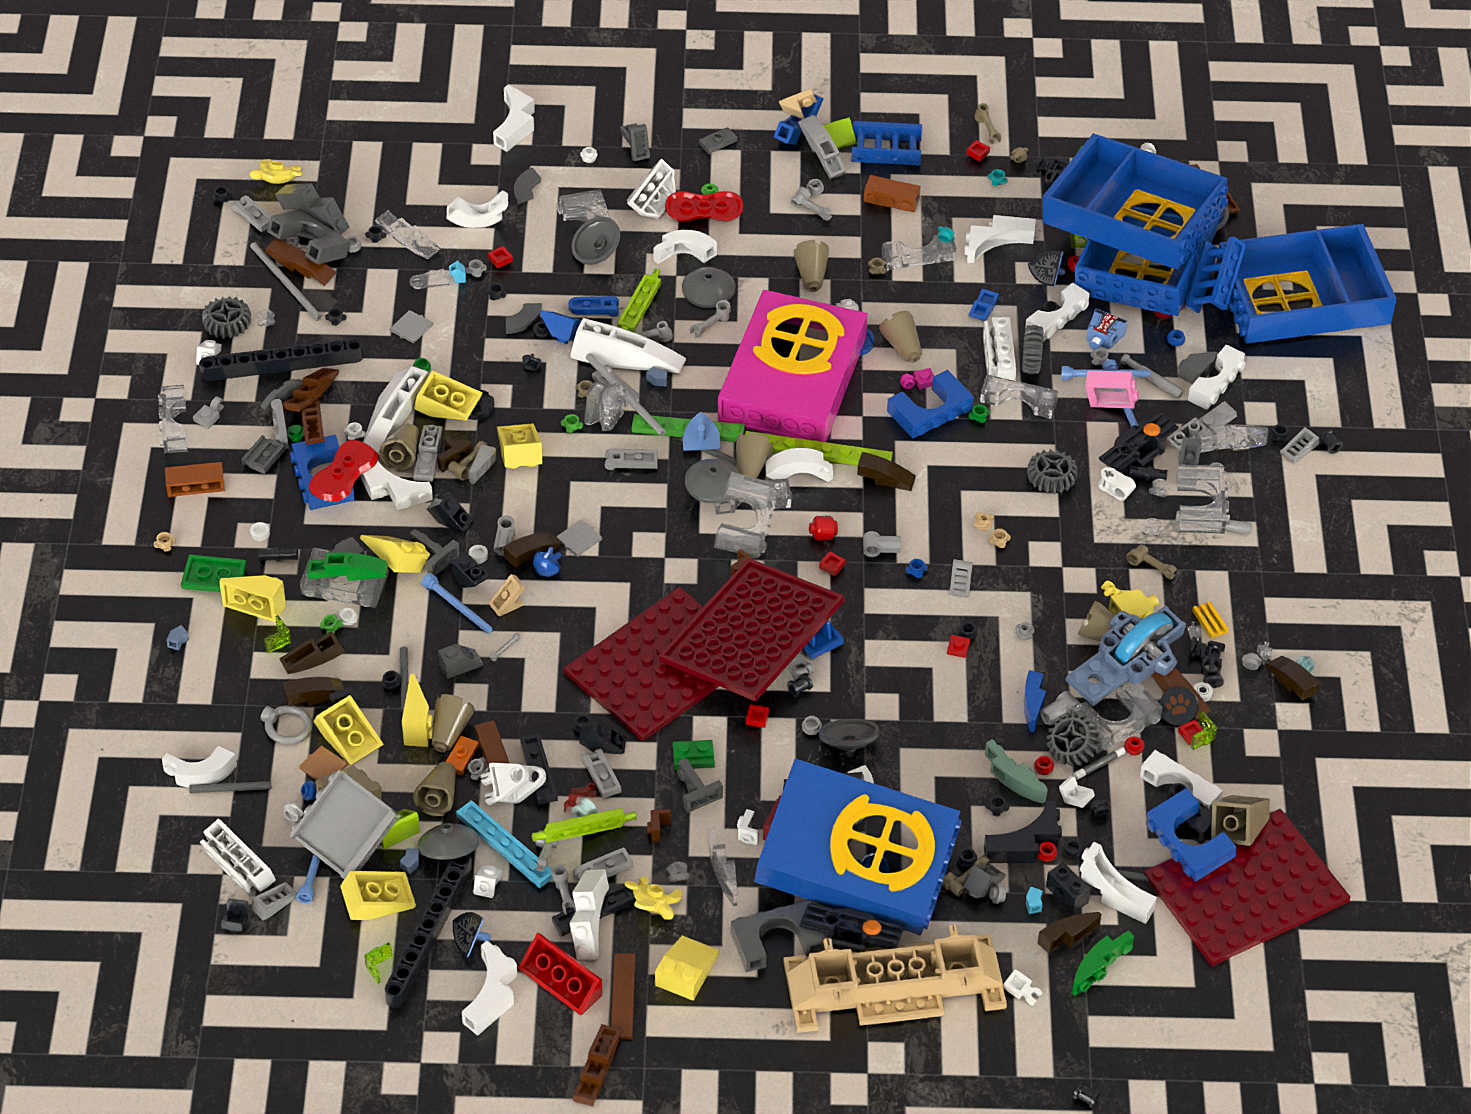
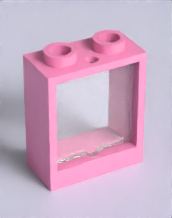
(1111, 389)

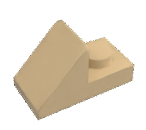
(793, 104)
(508, 596)

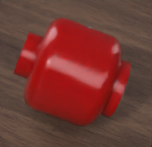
(823, 528)

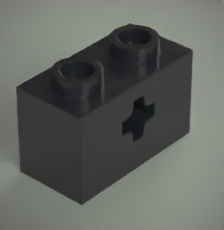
(1198, 826)
(1068, 887)

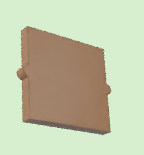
(322, 763)

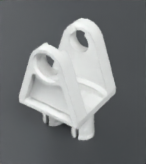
(511, 782)

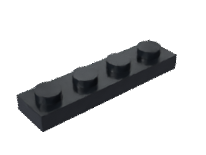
(535, 756)
(613, 901)

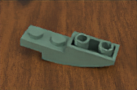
(1017, 778)

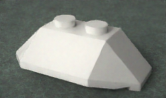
(653, 190)

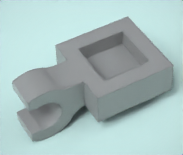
(209, 415)

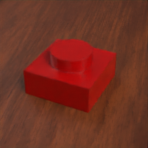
(978, 150)
(500, 257)
(832, 563)
(958, 646)
(757, 716)
(1188, 730)

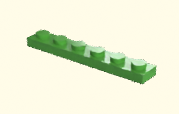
(677, 427)

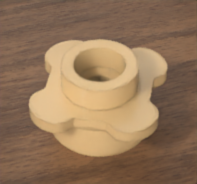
(983, 521)
(999, 538)
(164, 541)

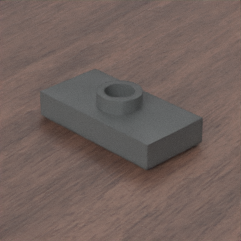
(717, 140)

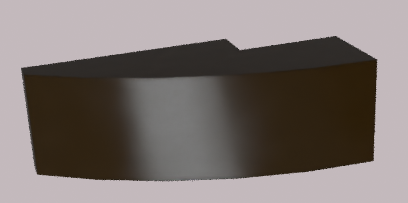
(885, 472)
(527, 546)
(312, 653)
(1294, 677)
(310, 690)
(1068, 931)

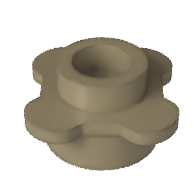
(1019, 154)
(877, 266)
(583, 388)

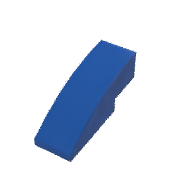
(1033, 698)

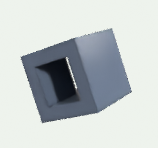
(657, 377)
(177, 637)
(410, 861)

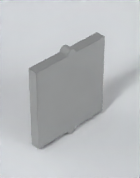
(411, 326)
(579, 538)

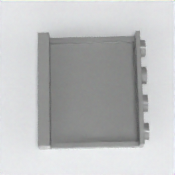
(344, 824)

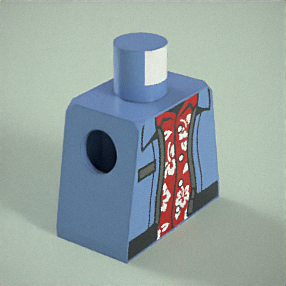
(1105, 330)

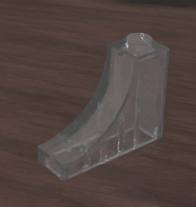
(582, 206)

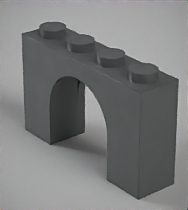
(324, 243)
(748, 931)

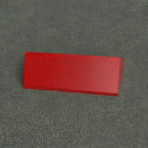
(561, 974)

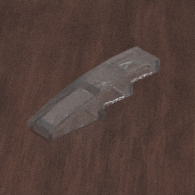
(406, 235)
(723, 869)

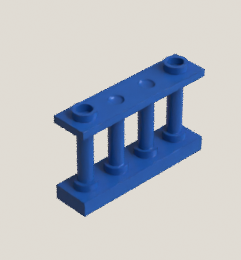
(887, 131)
(1226, 277)

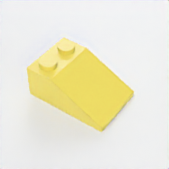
(446, 398)
(520, 445)
(399, 553)
(254, 595)
(416, 717)
(348, 730)
(376, 894)
(685, 967)

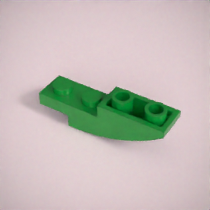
(351, 565)
(1095, 963)

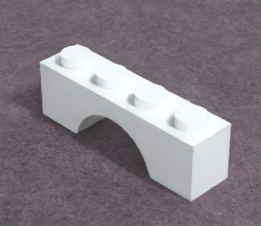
(1072, 301)
(1206, 390)
(1161, 770)

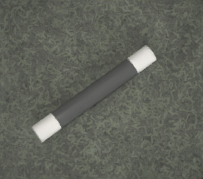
(1099, 763)

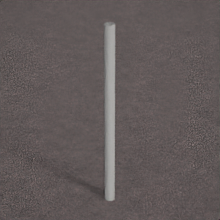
(290, 286)
(628, 397)

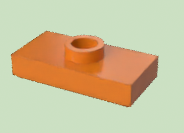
(462, 754)

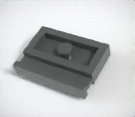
(263, 454)

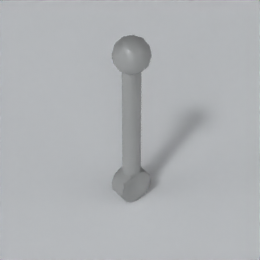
(493, 656)

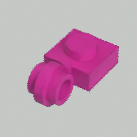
(922, 378)

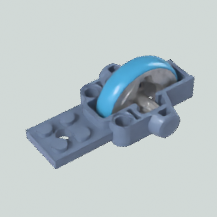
(1129, 653)

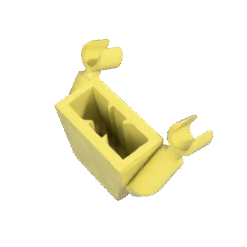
(1132, 601)

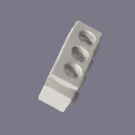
(999, 348)
(234, 850)

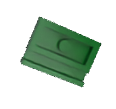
(698, 753)

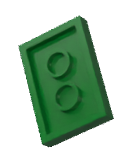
(205, 572)

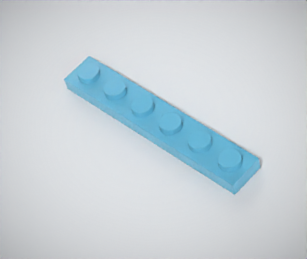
(504, 843)

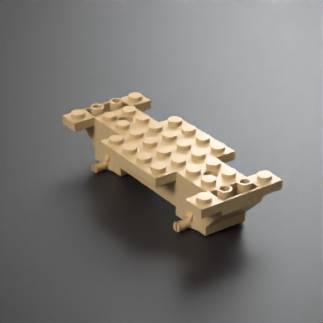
(894, 982)

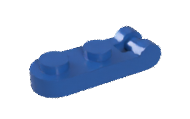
(594, 306)

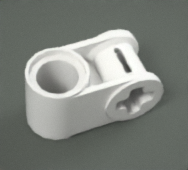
(1117, 484)

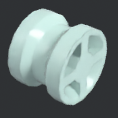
(585, 808)

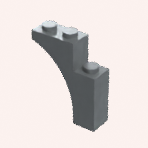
(307, 199)

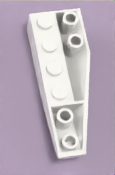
(622, 348)
(394, 405)

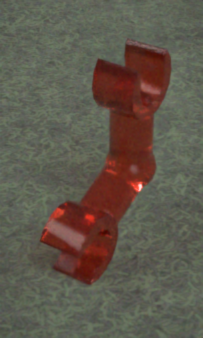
(574, 792)

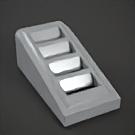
(1303, 434)
(484, 459)
(961, 579)
(265, 909)

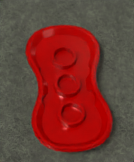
(719, 206)
(337, 479)

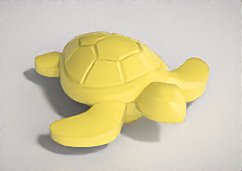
(275, 172)
(653, 898)

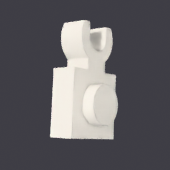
(1019, 985)

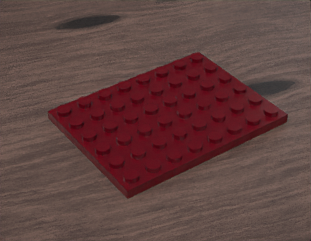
(751, 629)
(628, 676)
(1253, 895)

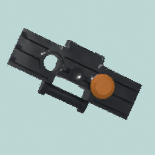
(1137, 437)
(852, 921)

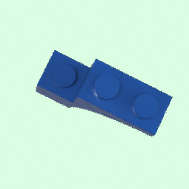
(789, 129)

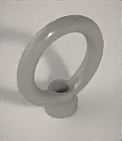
(270, 716)

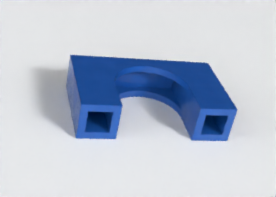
(920, 420)
(306, 459)
(1196, 860)

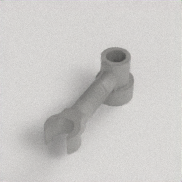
(802, 196)
(722, 313)
(663, 331)
(542, 860)
(560, 876)

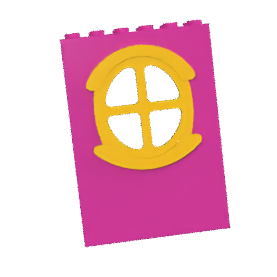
(788, 394)

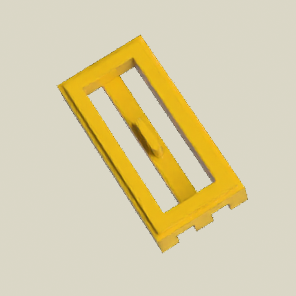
(1213, 618)

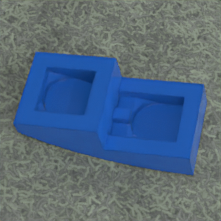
(984, 305)

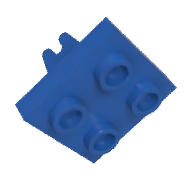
(823, 641)

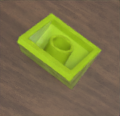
(841, 132)
(404, 828)

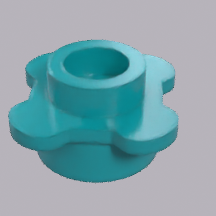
(997, 177)
(945, 234)

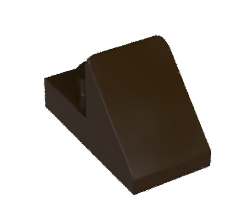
(454, 451)

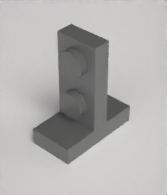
(637, 138)
(1190, 451)
(439, 556)
(699, 794)

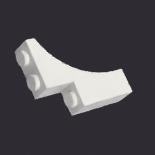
(519, 121)
(1000, 232)
(402, 492)
(1115, 889)
(585, 923)
(495, 995)

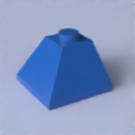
(561, 325)

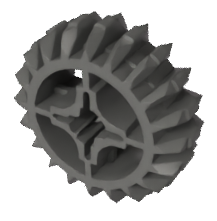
(237, 316)
(1032, 349)
(1052, 476)
(1066, 731)

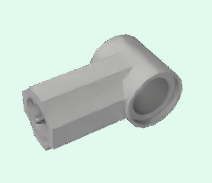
(504, 534)
(875, 544)
(1059, 708)

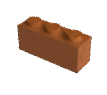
(892, 193)
(194, 479)

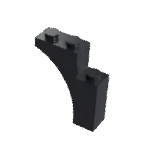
(1024, 843)

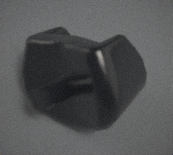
(530, 362)
(1214, 680)

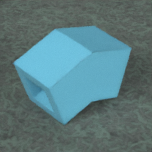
(457, 270)
(1033, 900)

